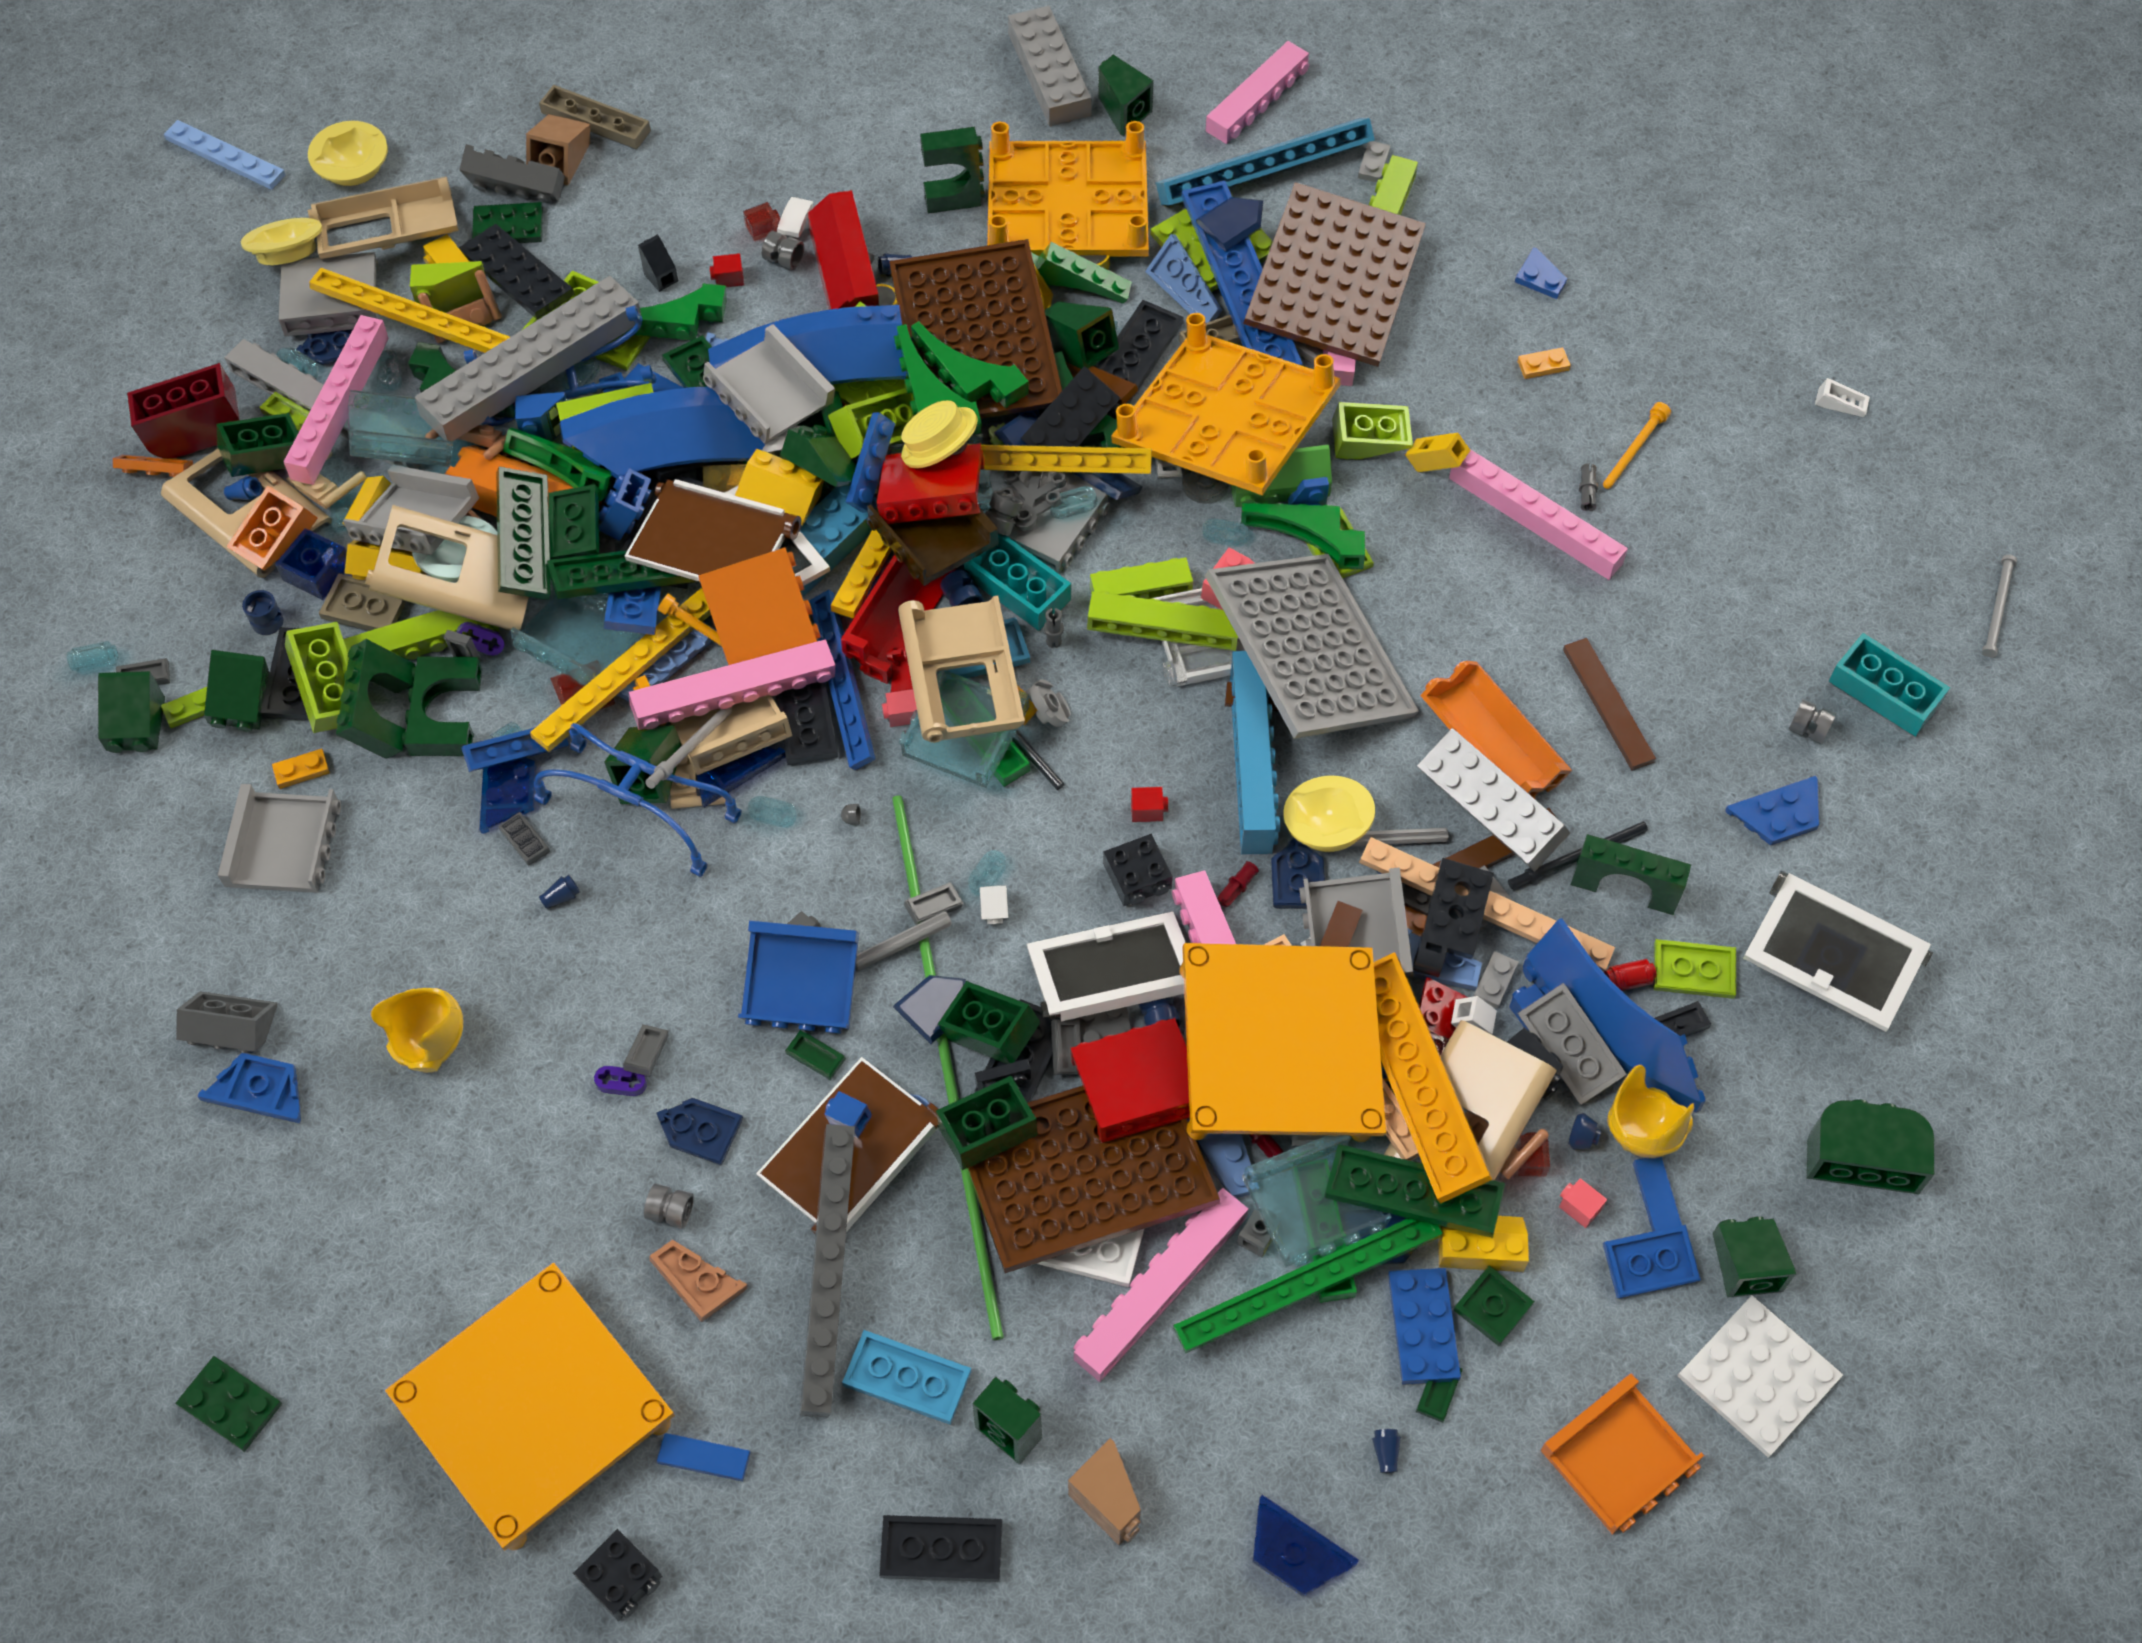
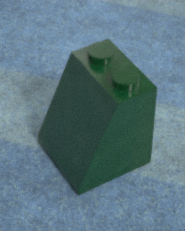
(1124, 92)
(1082, 332)
(235, 690)
(129, 711)
(651, 746)
(1752, 1257)

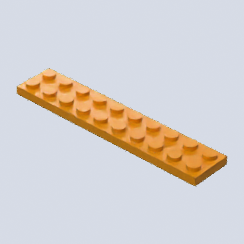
(1424, 1087)

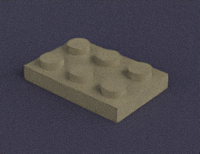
(355, 605)

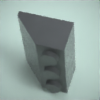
(225, 1021)

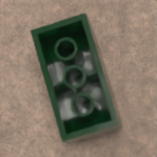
(1871, 1147)

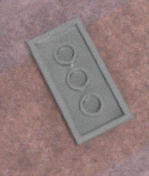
(1572, 1037)

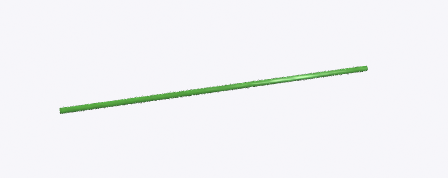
(951, 1088)

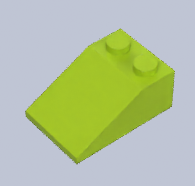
(446, 284)
(1370, 430)

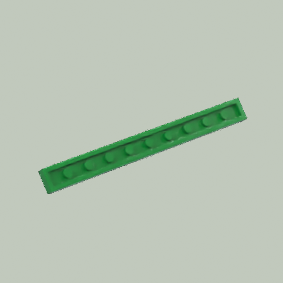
(1304, 1282)

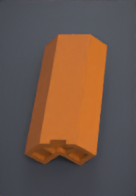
(483, 474)
(1495, 727)

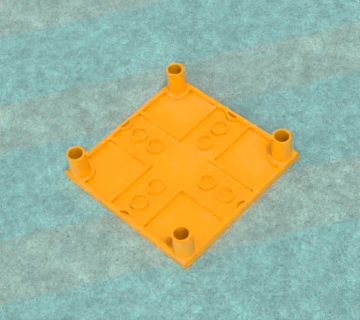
(1070, 193)
(1227, 409)
(1282, 1040)
(529, 1405)

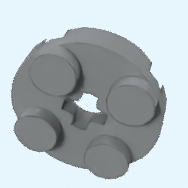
(1050, 706)

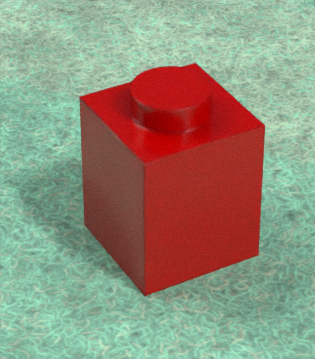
(727, 270)
(1148, 804)

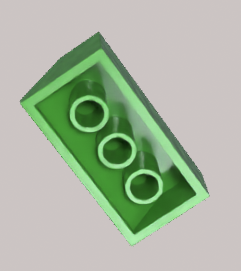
(1302, 465)

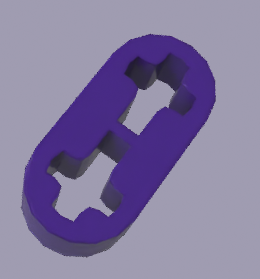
(483, 633)
(619, 1087)

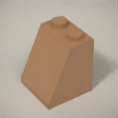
(558, 144)
(1106, 1494)

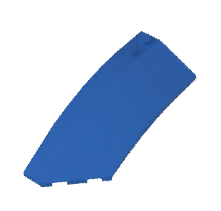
(839, 342)
(660, 431)
(1624, 1026)

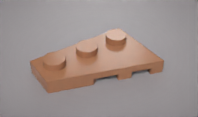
(694, 1280)

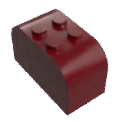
(183, 411)

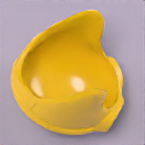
(420, 1027)
(1647, 1118)

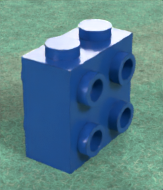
(624, 504)

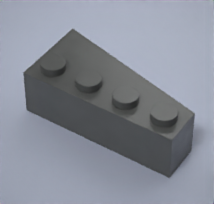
(511, 175)

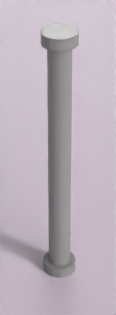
(1990, 648)

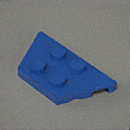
(1781, 812)
(257, 1087)

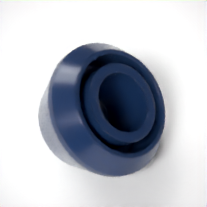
(1584, 1132)

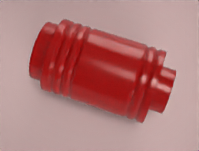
(1632, 974)

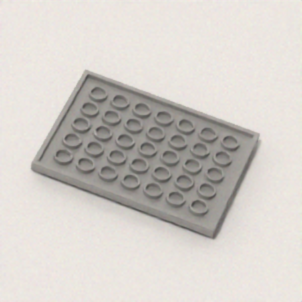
(1311, 645)

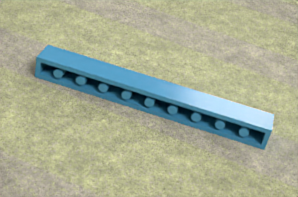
(1269, 159)

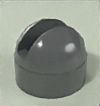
(851, 814)

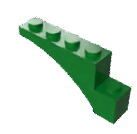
(1070, 270)
(681, 316)
(970, 376)
(922, 382)
(559, 460)
(1312, 524)

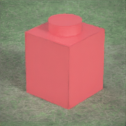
(899, 707)
(1582, 1202)

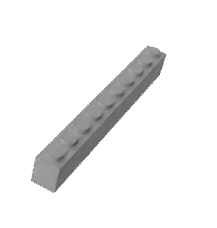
(274, 375)

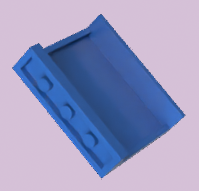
(799, 976)

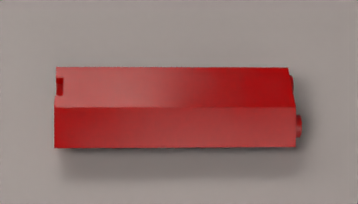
(842, 252)
(878, 622)

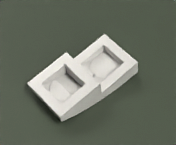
(794, 217)

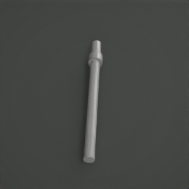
(666, 768)

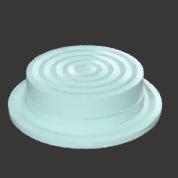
(449, 556)

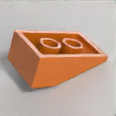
(270, 528)

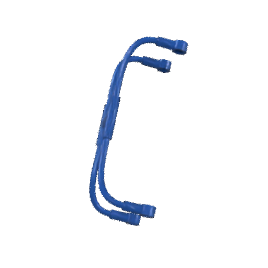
(576, 390)
(578, 744)

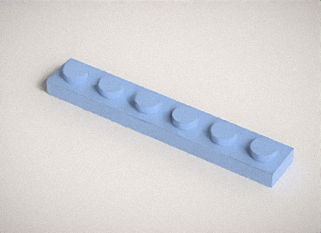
(224, 154)

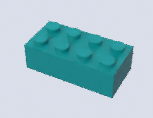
(1020, 581)
(1889, 684)

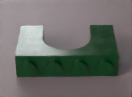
(959, 148)
(431, 678)
(357, 718)
(1662, 874)

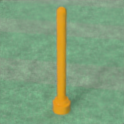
(1658, 414)
(671, 607)

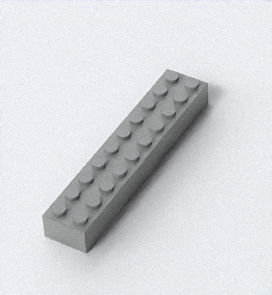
(527, 360)

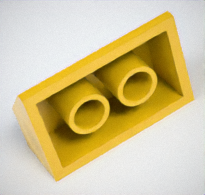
(780, 484)
(363, 556)
(1472, 1251)

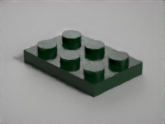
(519, 220)
(573, 522)
(228, 1403)

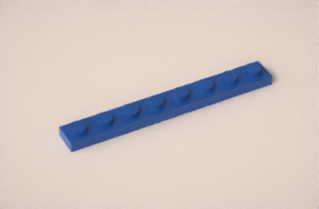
(843, 685)

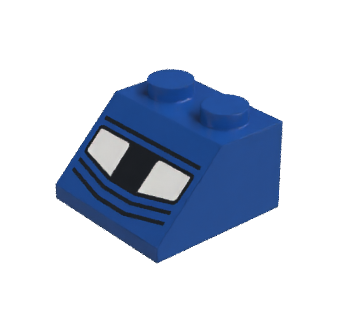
(539, 414)

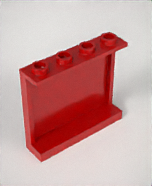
(930, 491)
(1135, 1078)

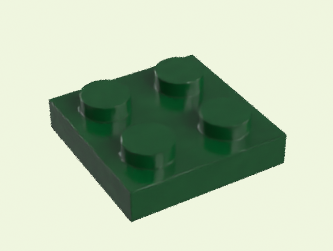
(1493, 1305)

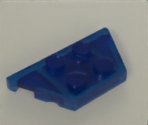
(738, 772)
(506, 792)
(1295, 1550)

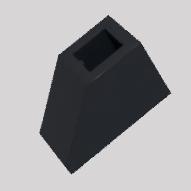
(657, 263)

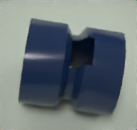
(960, 588)
(262, 612)
(1159, 1010)

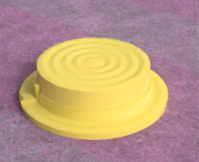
(348, 152)
(283, 240)
(936, 433)
(1329, 813)

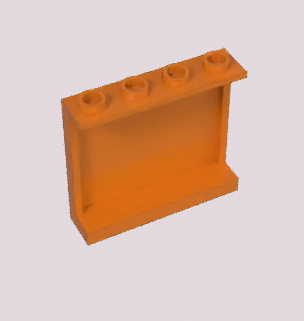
(759, 606)
(1621, 1456)

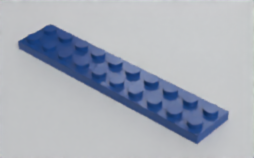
(1235, 273)

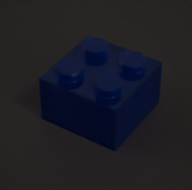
(312, 563)

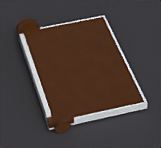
(705, 530)
(884, 1147)

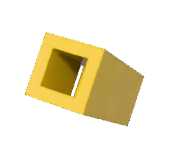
(1437, 452)
(367, 496)

